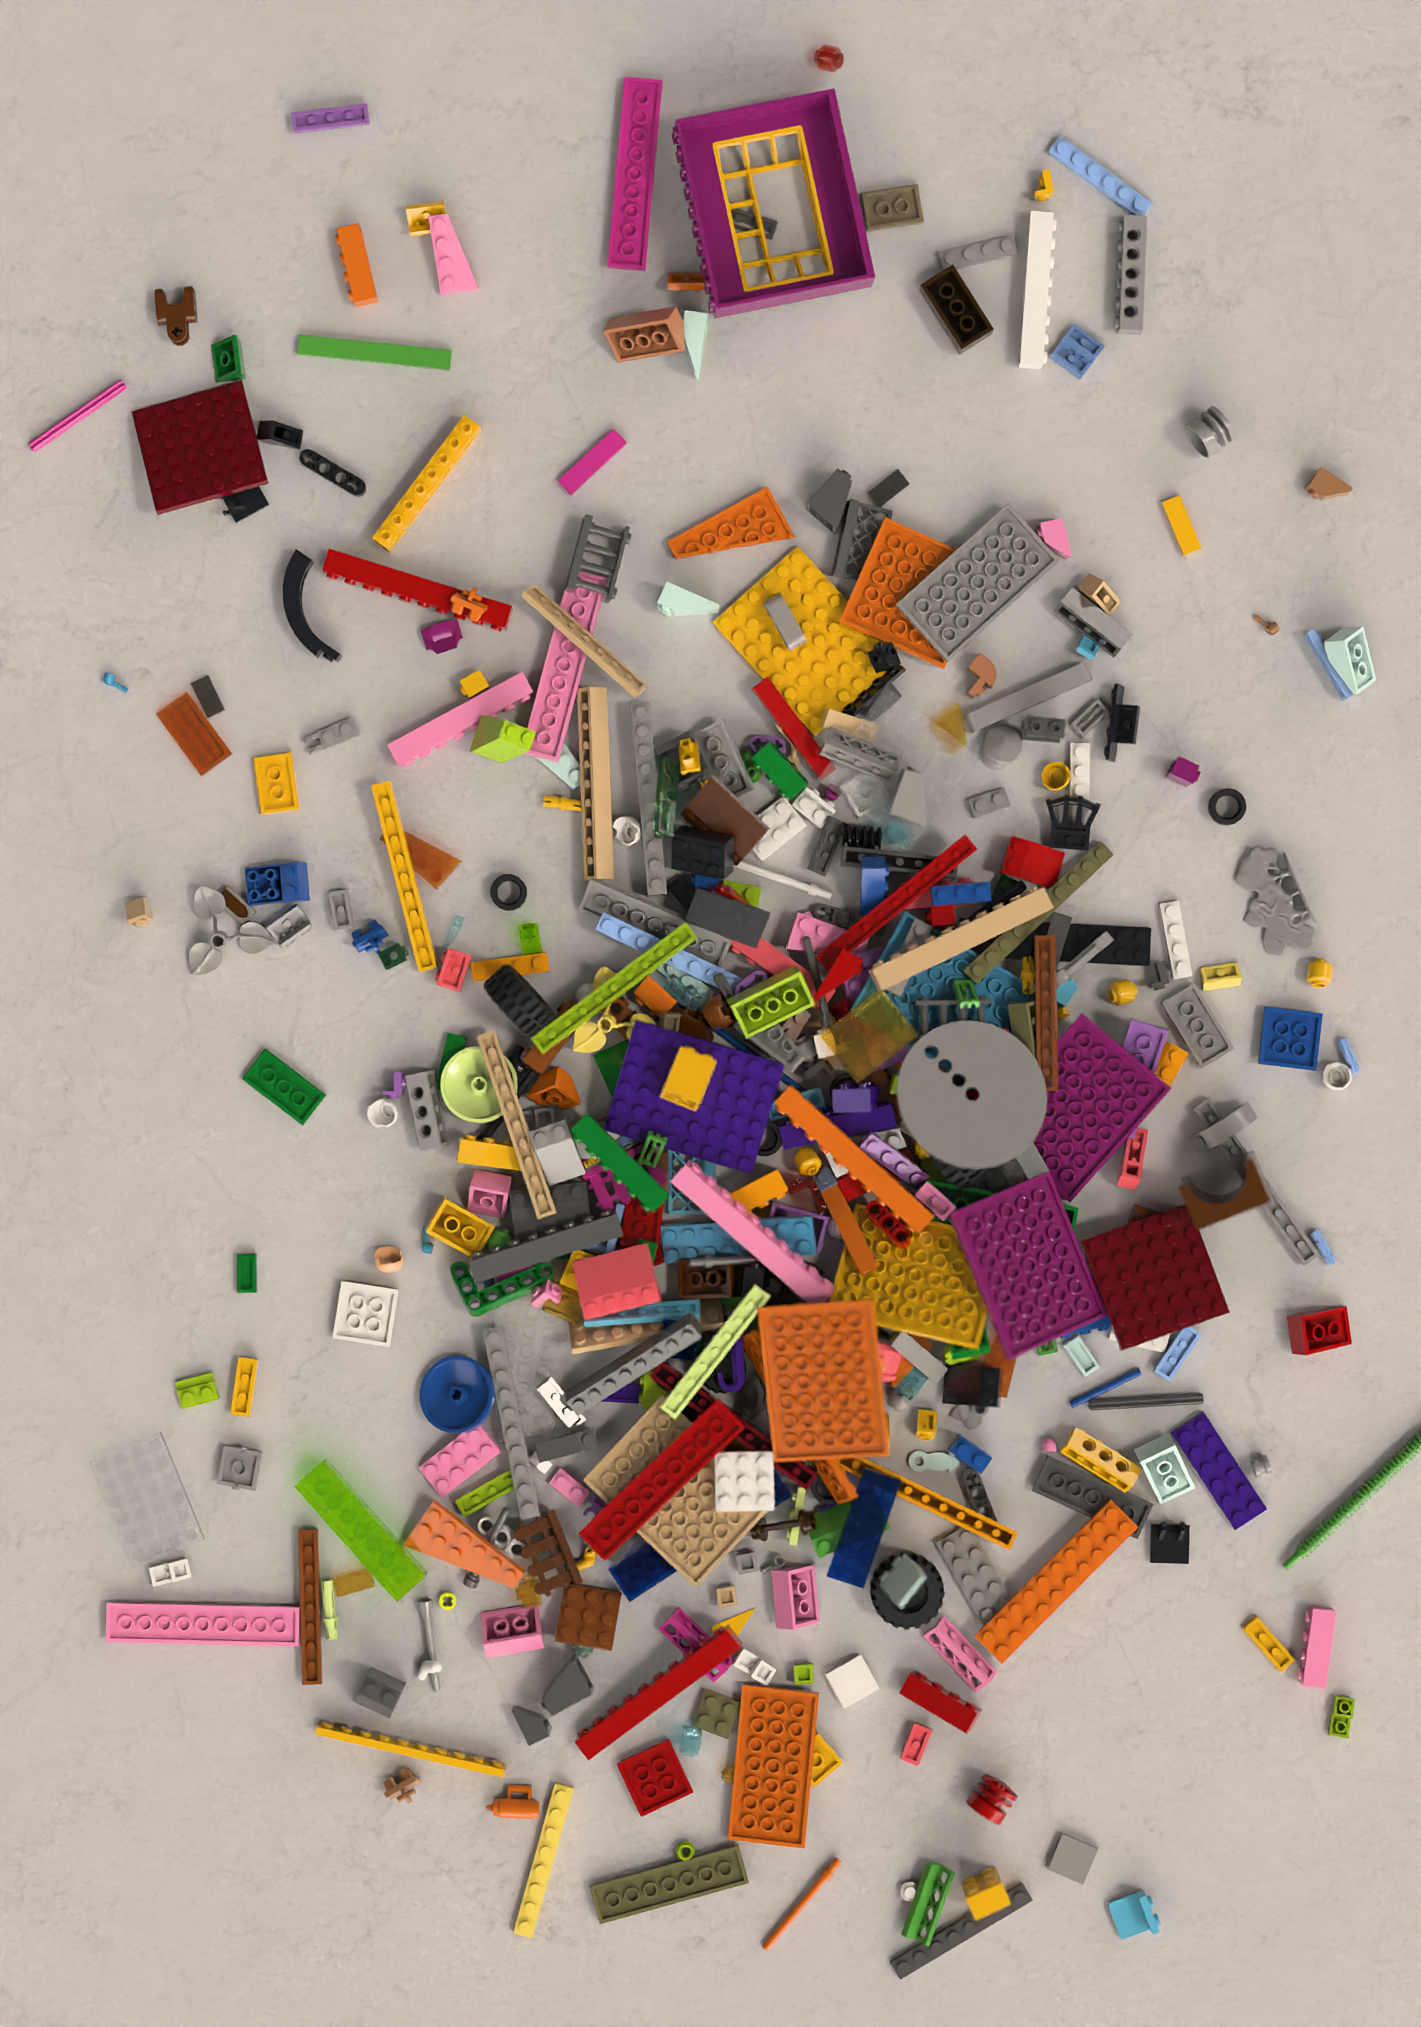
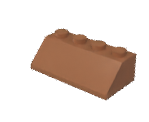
(646, 334)

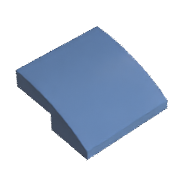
(1077, 351)

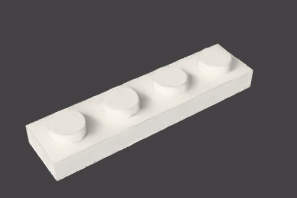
(1175, 940)

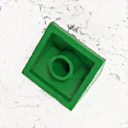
(228, 360)

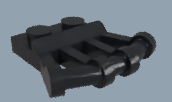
(1071, 835)

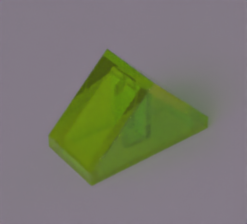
(530, 938)

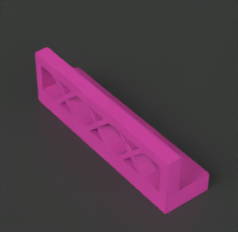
(689, 1630)

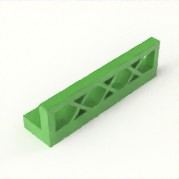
(925, 1900)

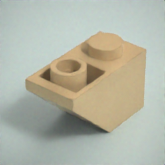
(138, 912)

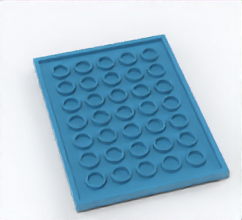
(937, 985)

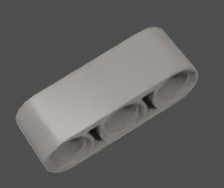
(784, 622)

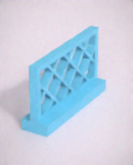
(707, 1167)

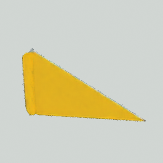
(736, 1623)

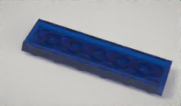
(863, 1527)

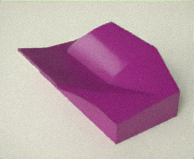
(442, 636)

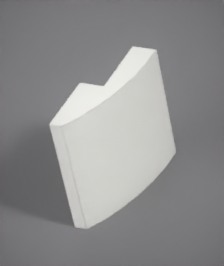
(851, 1681)

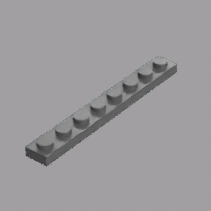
(956, 1934)

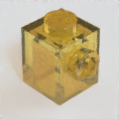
(527, 1593)

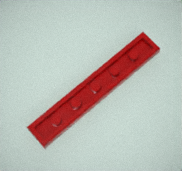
(791, 725)

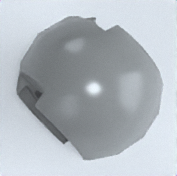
(898, 1401)

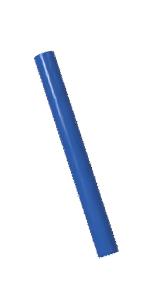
(1104, 1388)

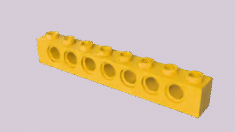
(427, 483)

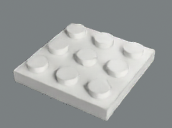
(365, 1313)
(744, 1481)

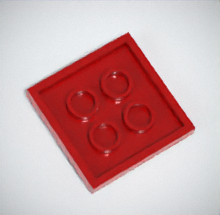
(655, 1777)

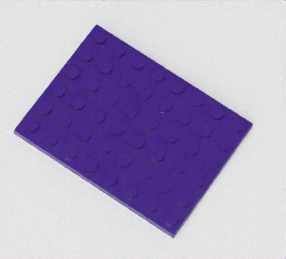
(730, 1115)

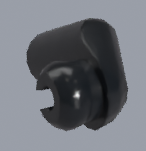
(515, 1060)

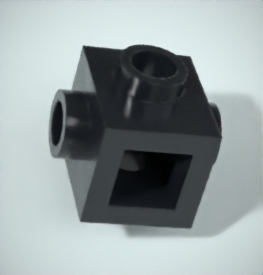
(883, 657)

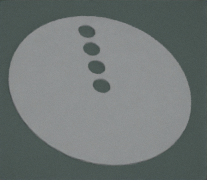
(963, 1130)

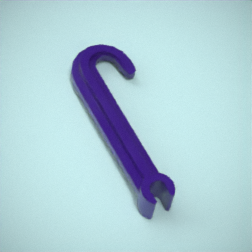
(738, 1367)

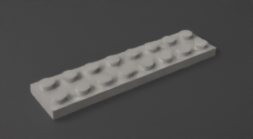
(650, 918)

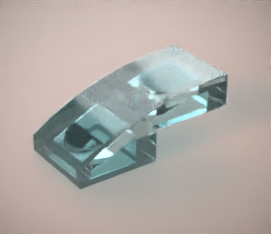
(686, 995)

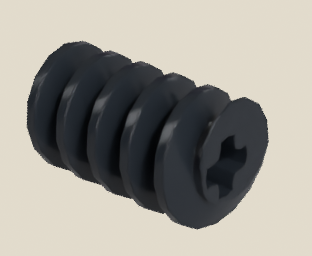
(862, 836)

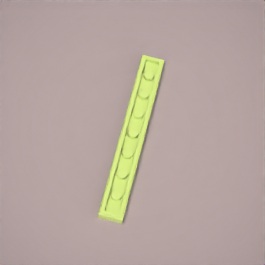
(714, 1351)

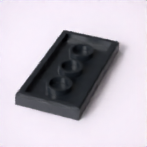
(727, 916)

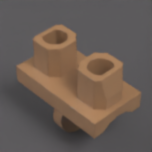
(394, 1789)

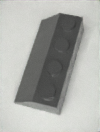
(1024, 1166)

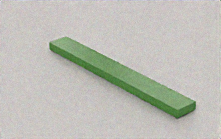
(374, 352)

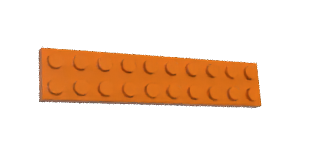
(828, 1469)
(1055, 1581)

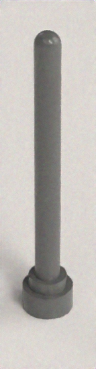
(826, 1018)
(472, 1579)

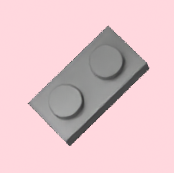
(989, 803)
(341, 910)

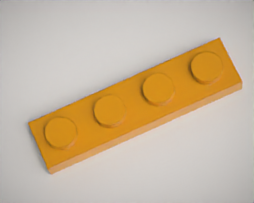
(522, 964)

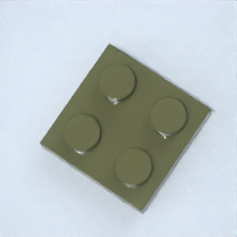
(716, 1713)

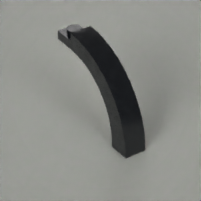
(292, 599)

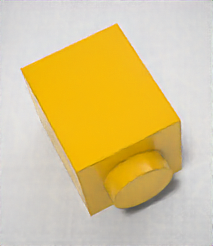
(474, 685)

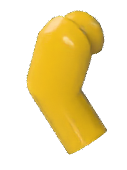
(588, 1559)

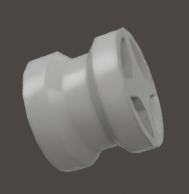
(1260, 1466)

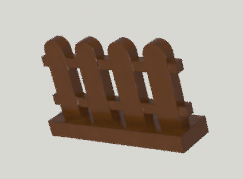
(563, 1556)

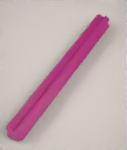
(76, 416)

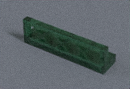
(666, 798)

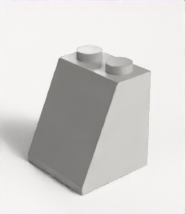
(909, 797)

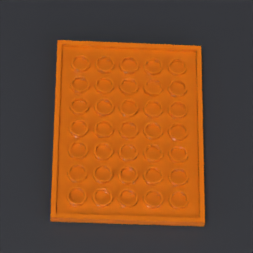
(823, 1380)

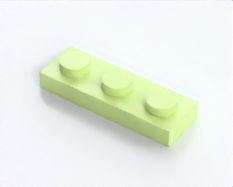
(798, 1496)

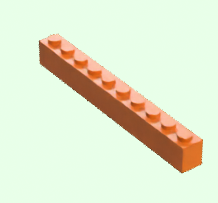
(858, 1162)

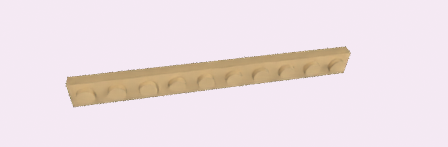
(516, 1124)

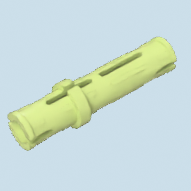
(330, 1618)

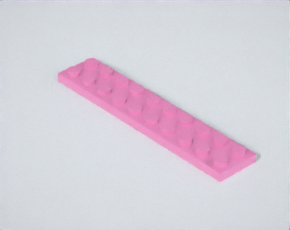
(562, 674)
(203, 1624)

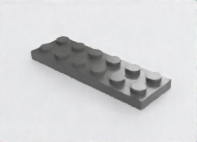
(1087, 1493)

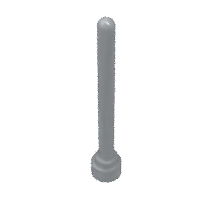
(425, 1607)

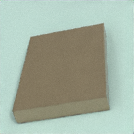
(892, 208)

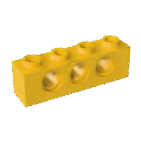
(1103, 1468)

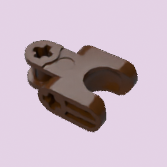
(176, 316)

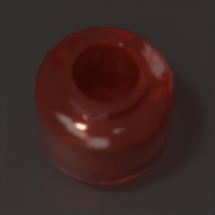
(829, 58)

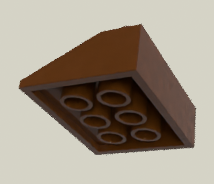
(722, 812)

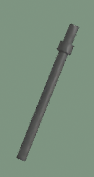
(709, 1261)

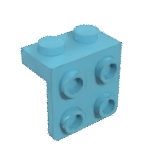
(1134, 1914)

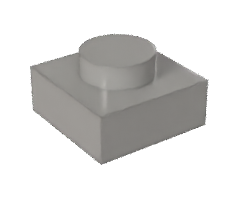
(747, 1562)

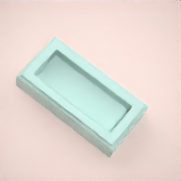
(1081, 1355)

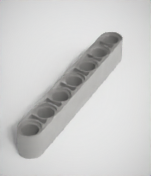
(1028, 697)

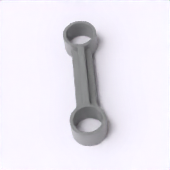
(1081, 959)

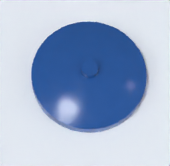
(457, 1394)

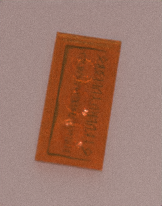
(194, 734)

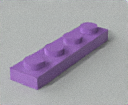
(330, 118)
(893, 1159)

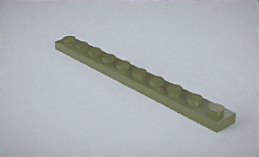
(1057, 894)

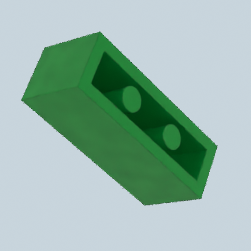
(779, 770)

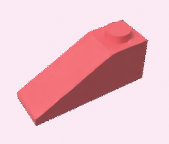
(1132, 1160)

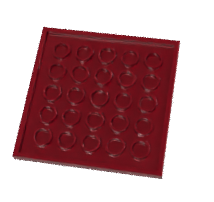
(199, 447)
(1154, 1277)

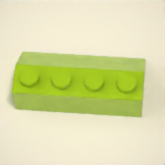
(771, 1002)

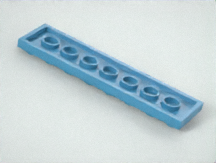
(710, 1239)

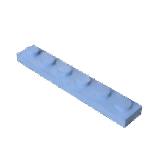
(1099, 177)

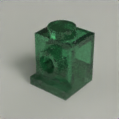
(388, 962)

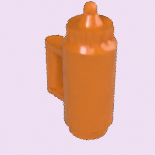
(513, 1807)

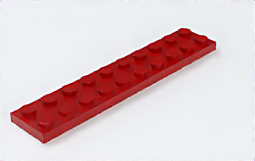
(661, 1479)

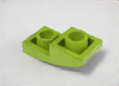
(1341, 1717)

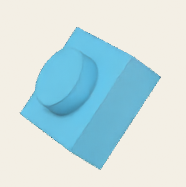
(1087, 647)

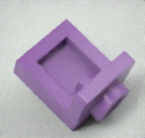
(399, 1083)

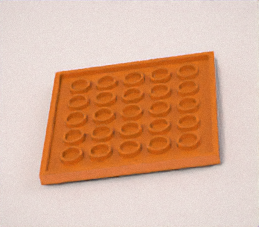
(892, 569)

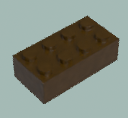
(956, 309)

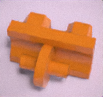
(461, 601)

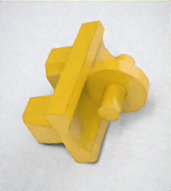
(689, 756)

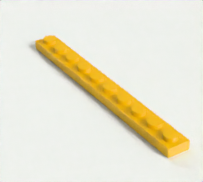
(404, 876)
(403, 1747)

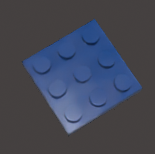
(1290, 1038)

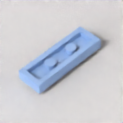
(1177, 1353)

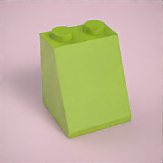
(501, 739)

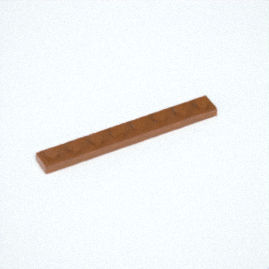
(1046, 1009)
(310, 1606)

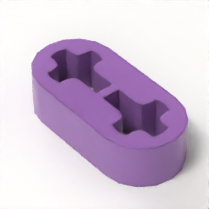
(763, 739)
(749, 978)

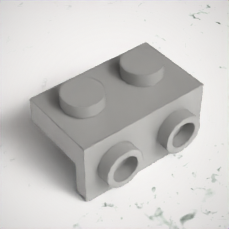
(289, 926)

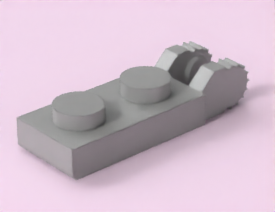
(333, 735)

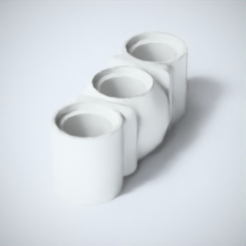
(506, 1545)

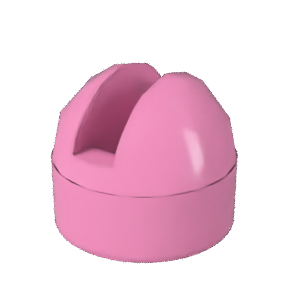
(1049, 1445)

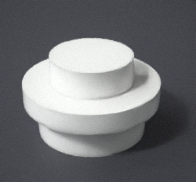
(908, 1890)

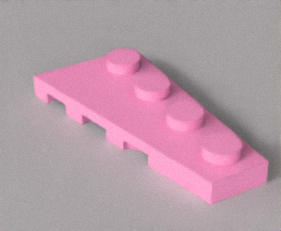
(451, 263)
(820, 934)

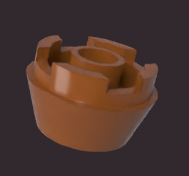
(718, 1012)

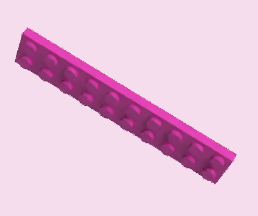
(634, 174)

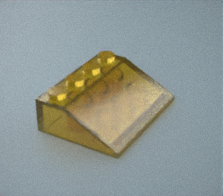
(869, 1035)

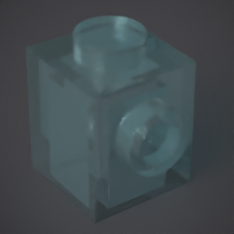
(899, 834)

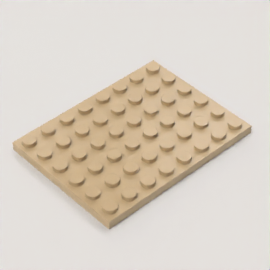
(687, 1526)

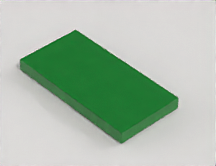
(284, 1086)

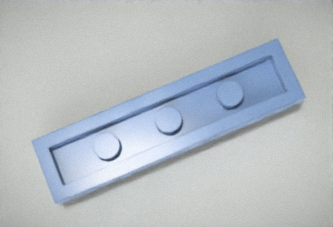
(1315, 642)

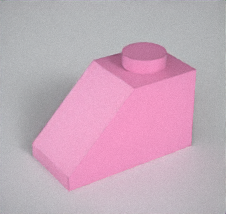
(1055, 537)

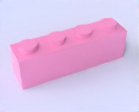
(1317, 1646)

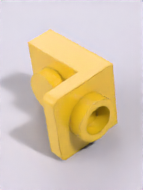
(1046, 183)
(926, 1424)

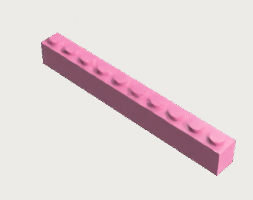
(752, 1234)

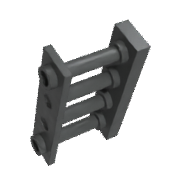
(579, 563)
(924, 1002)

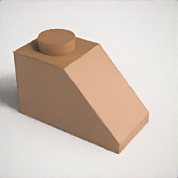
(1326, 486)

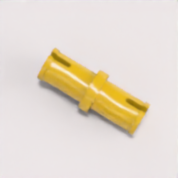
(562, 803)
(1028, 975)

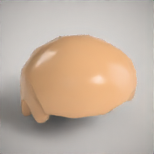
(388, 1259)

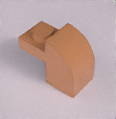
(985, 672)

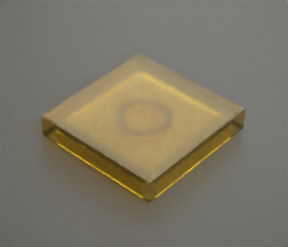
(568, 1308)

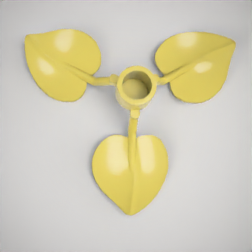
(590, 1036)

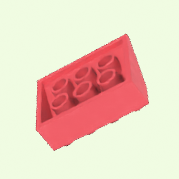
(616, 1281)

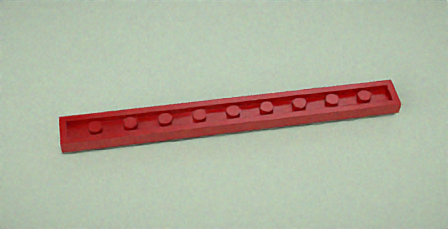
(897, 901)

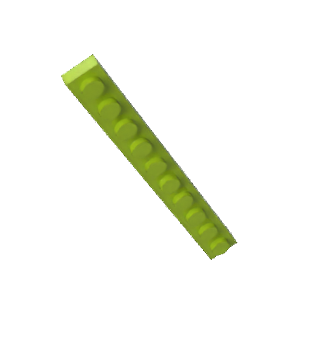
(614, 988)

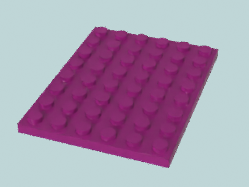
(1096, 1107)
(1027, 1265)

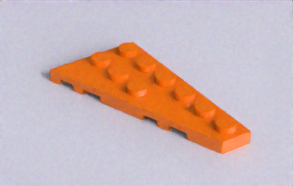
(742, 525)
(453, 1541)

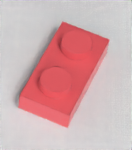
(916, 1743)

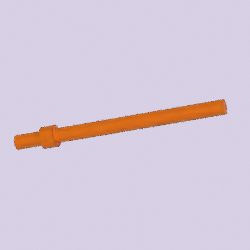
(826, 1875)

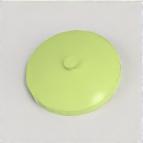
(469, 1089)

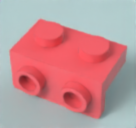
(453, 969)

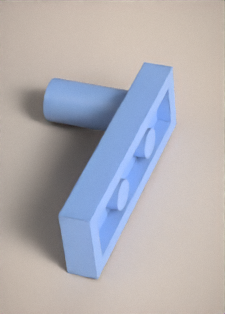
(602, 1248)

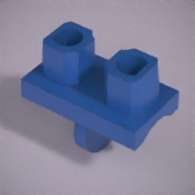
(371, 939)

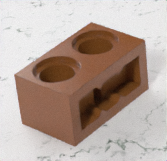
(625, 1013)

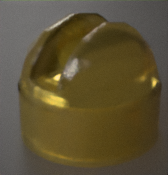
(728, 1774)

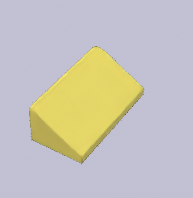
(1220, 976)

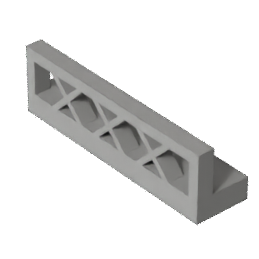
(860, 758)

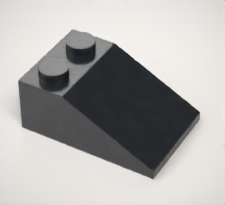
(972, 1386)

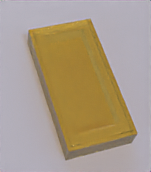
(353, 1582)

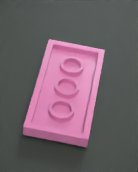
(459, 1459)

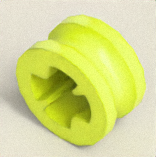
(453, 1601)

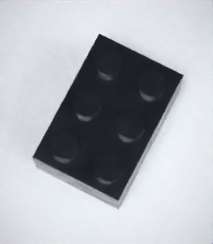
(703, 852)

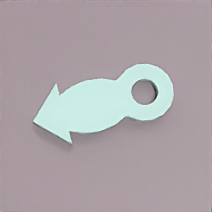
(935, 1461)

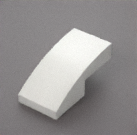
(169, 1572)
(754, 1666)

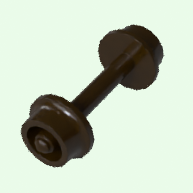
(806, 1523)

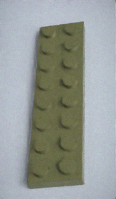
(669, 1884)

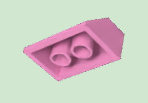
(795, 1596)
(511, 1630)

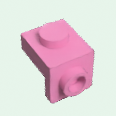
(545, 1291)

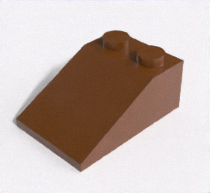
(708, 1282)

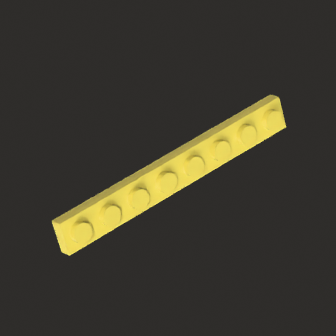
(543, 1860)

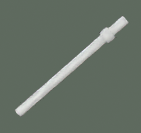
(811, 889)

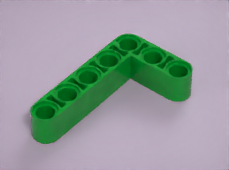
(497, 1289)

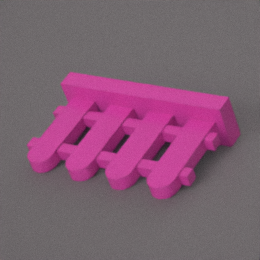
(597, 1182)

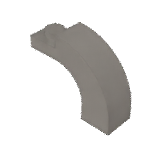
(1224, 1128)

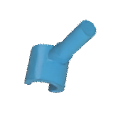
(109, 680)
(426, 1247)

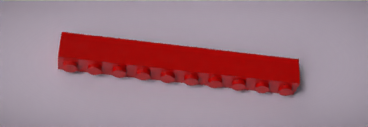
(409, 588)
(658, 1692)

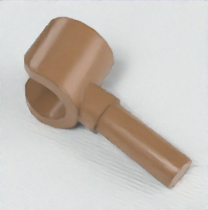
(1271, 629)

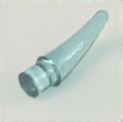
(457, 925)

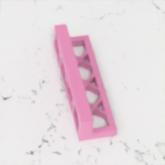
(962, 1651)

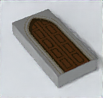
(237, 906)

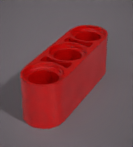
(892, 1232)

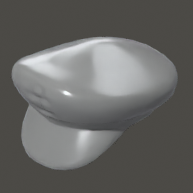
(1000, 747)

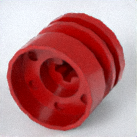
(991, 1799)

